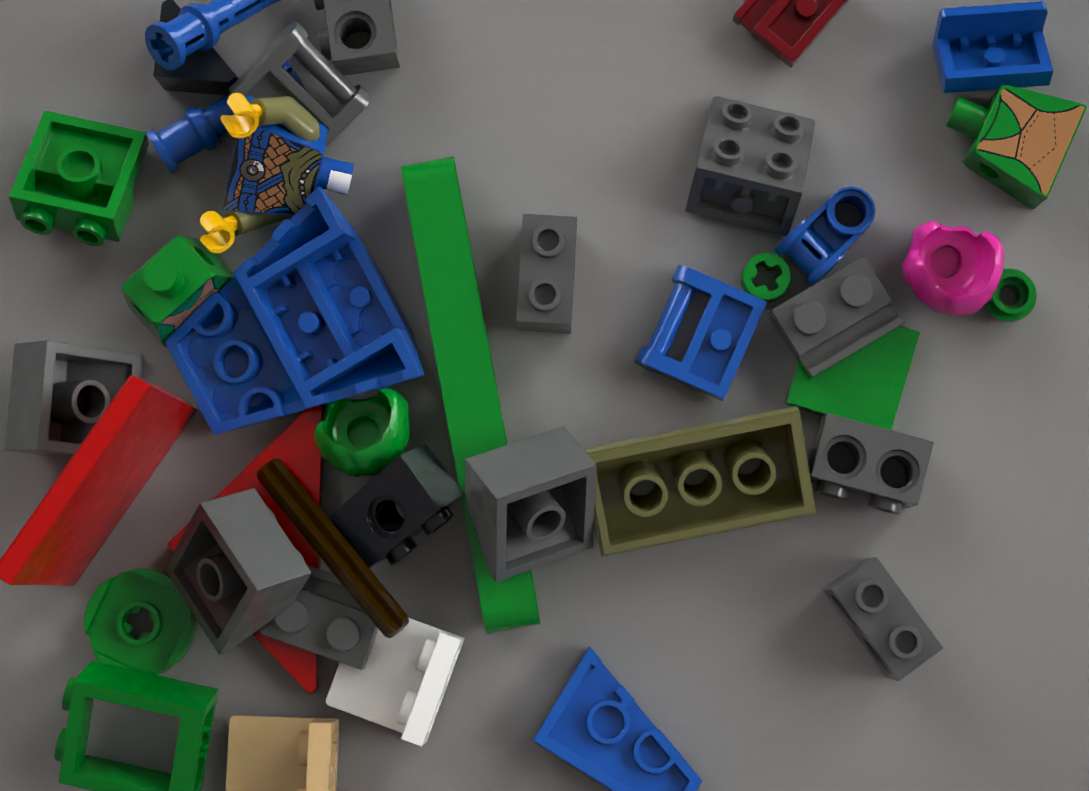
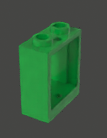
(159, 694)

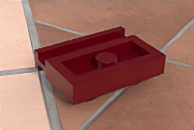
(787, 25)

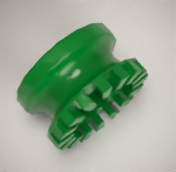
(769, 261)

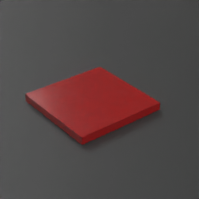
(96, 486)

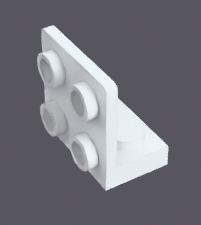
(400, 680)

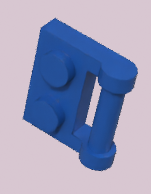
(718, 339)

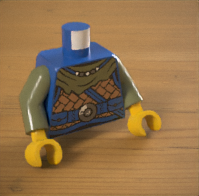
(272, 167)

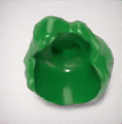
(364, 433)

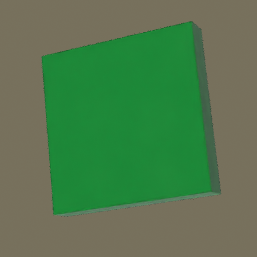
(862, 385)

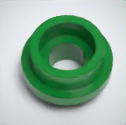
(1025, 297)

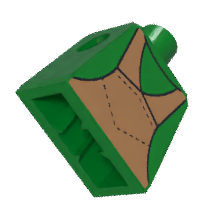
(1018, 139)
(174, 284)

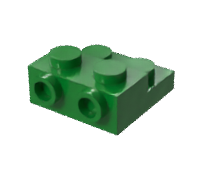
(78, 178)

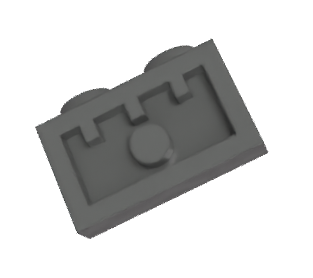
(751, 166)

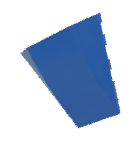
(295, 326)

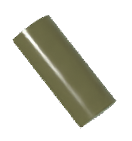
(701, 481)

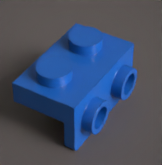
(992, 47)

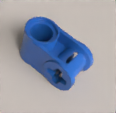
(821, 240)

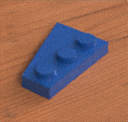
(610, 737)

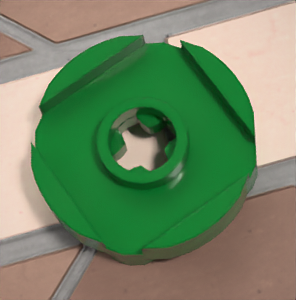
(130, 593)

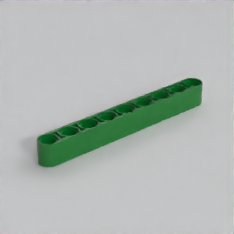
(462, 361)

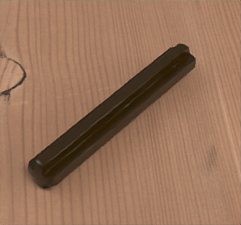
(333, 548)

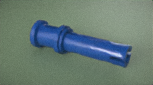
(197, 29)
(196, 130)

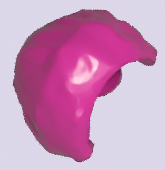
(953, 267)

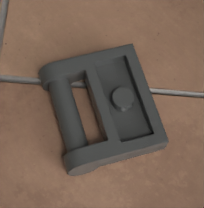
(270, 79)

